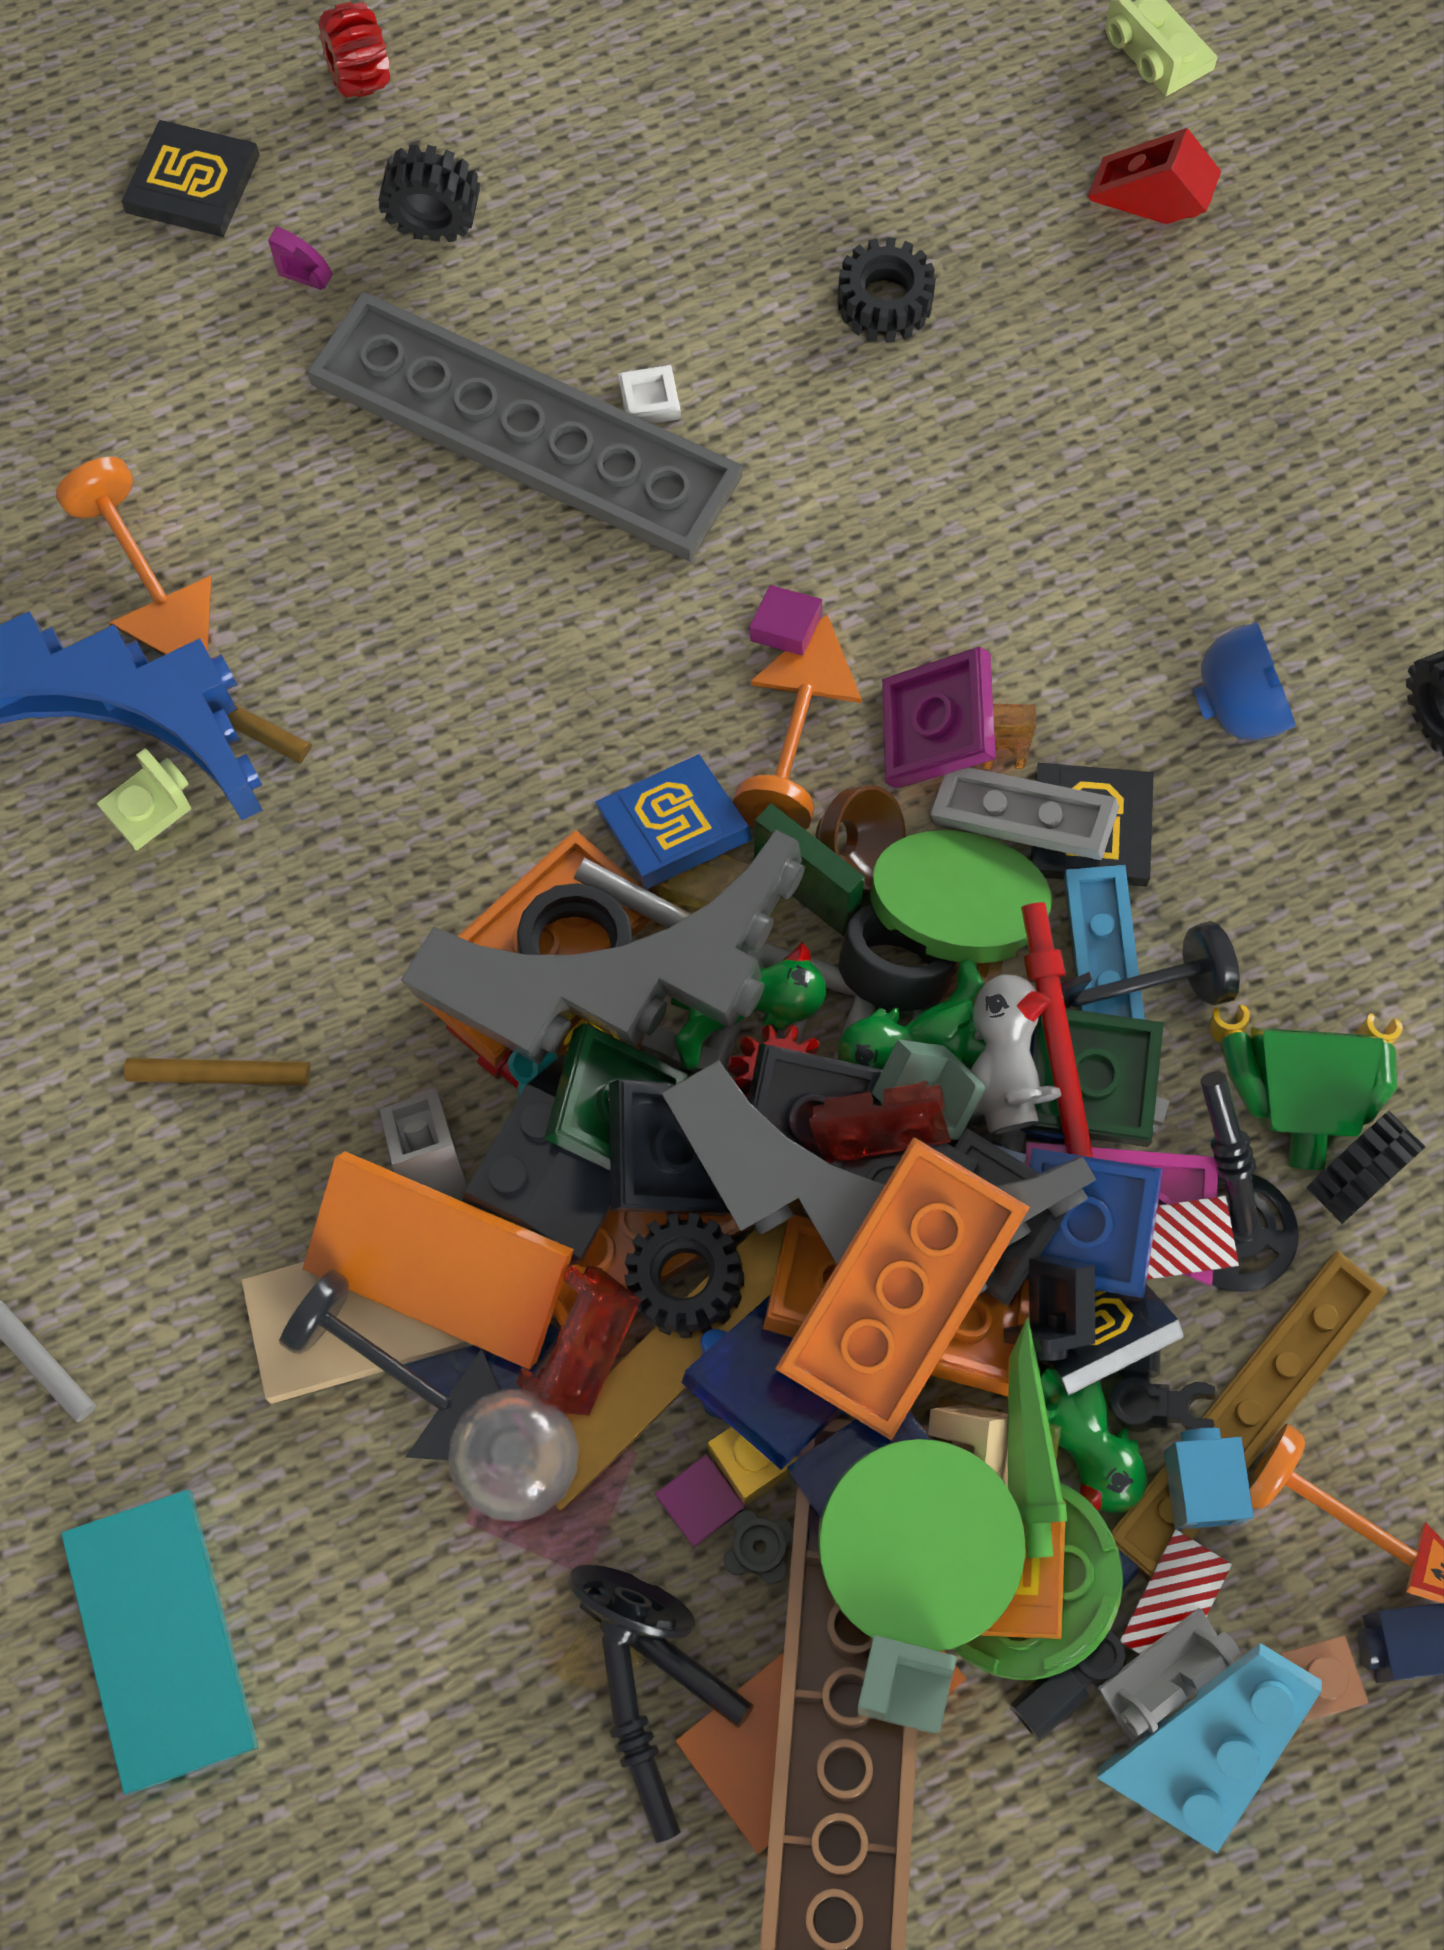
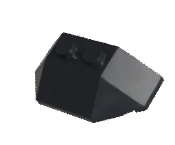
(539, 1181)

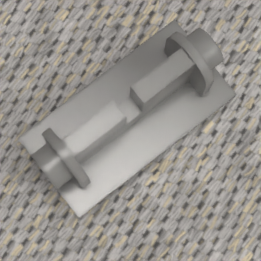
(1167, 1674)

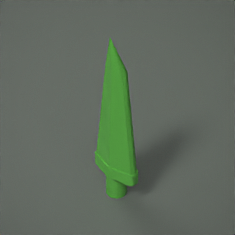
(1031, 1455)

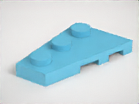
(1217, 1747)

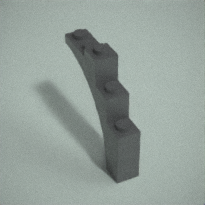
(622, 988)
(765, 1171)

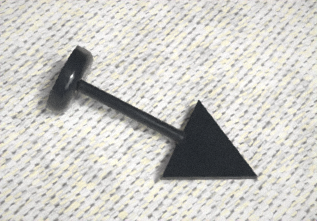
(1207, 964)
(319, 1314)

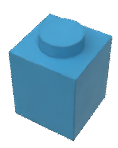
(1207, 1480)

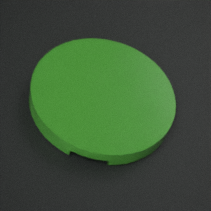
(957, 894)
(921, 1544)
(1089, 1604)

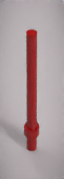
(1045, 968)

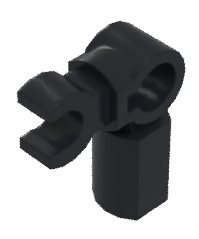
(1146, 1405)
(1056, 1697)

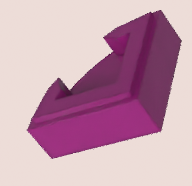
(298, 259)

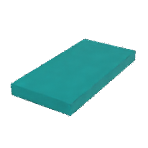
(159, 1642)

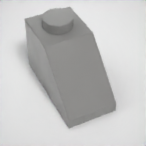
(423, 1144)

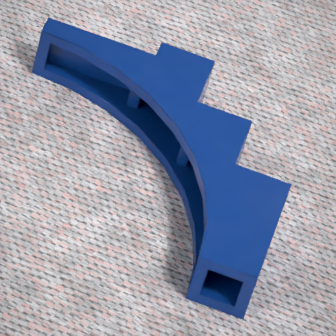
(101, 678)

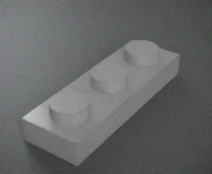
(1026, 811)

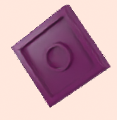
(938, 718)

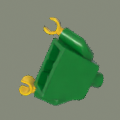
(1309, 1079)

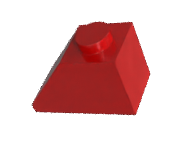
(1158, 178)

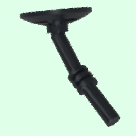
(1236, 1170)
(630, 1610)

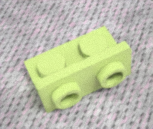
(1159, 43)

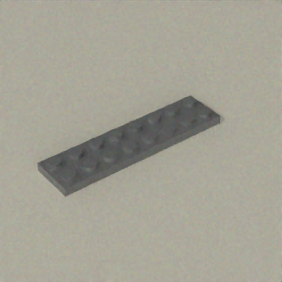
(526, 425)

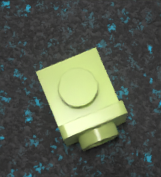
(147, 800)

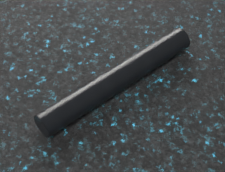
(688, 1674)

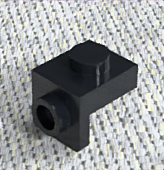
(1059, 1307)

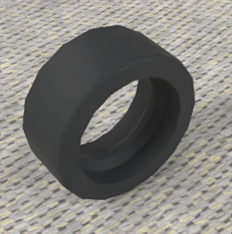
(572, 901)
(882, 981)

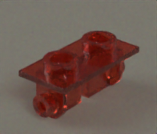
(855, 1128)

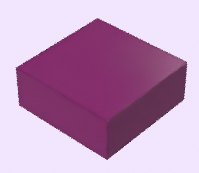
(786, 620)
(700, 1501)

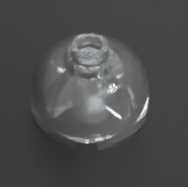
(513, 1455)

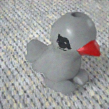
(1005, 1020)

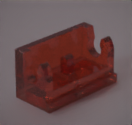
(585, 1342)

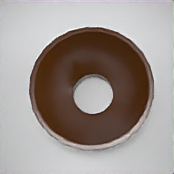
(871, 824)

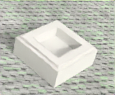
(650, 394)

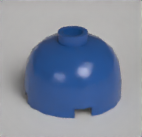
(1243, 686)

